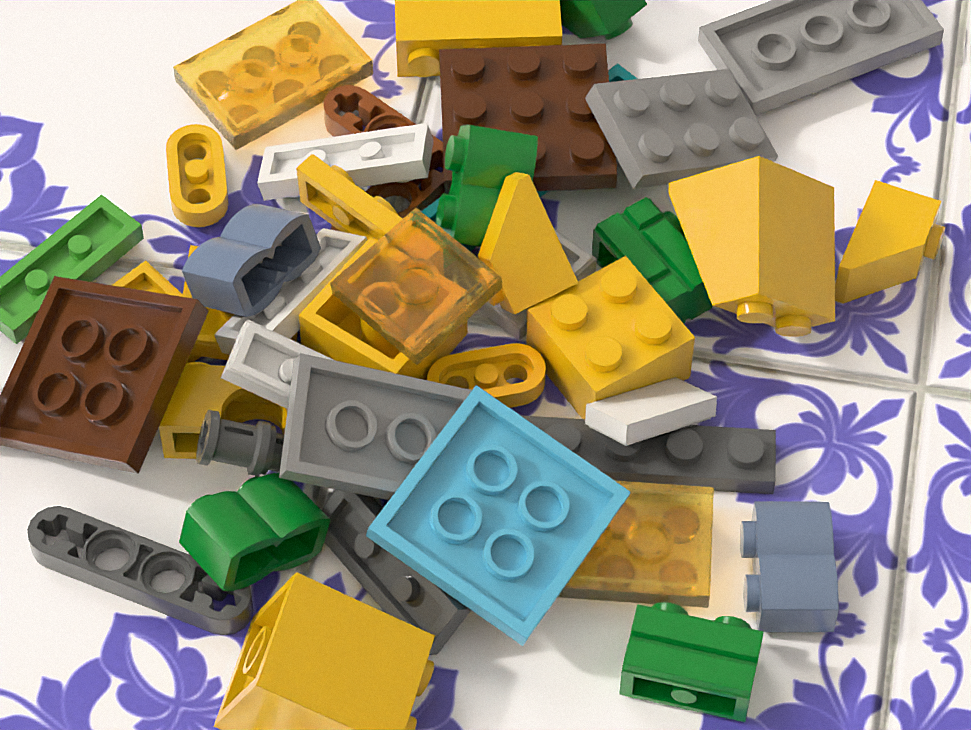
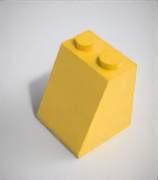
(762, 242)
(325, 665)

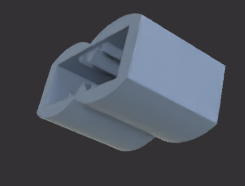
(251, 259)
(792, 566)

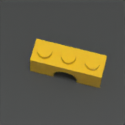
(204, 390)

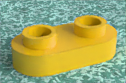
(197, 179)
(491, 369)

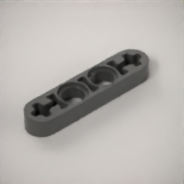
(135, 577)

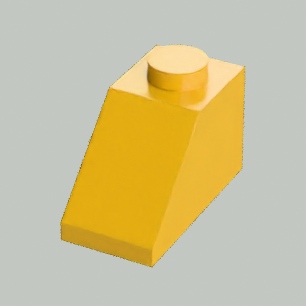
(888, 242)
(524, 248)

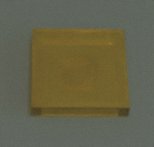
(416, 285)

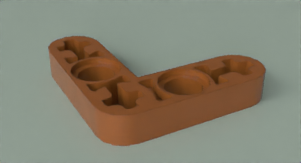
(376, 116)

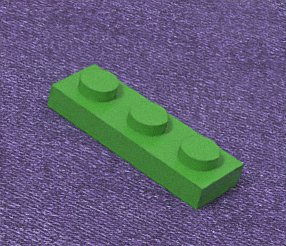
(75, 251)

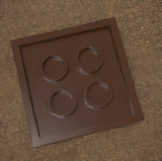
(533, 94)
(98, 372)

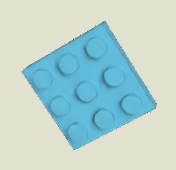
(498, 515)

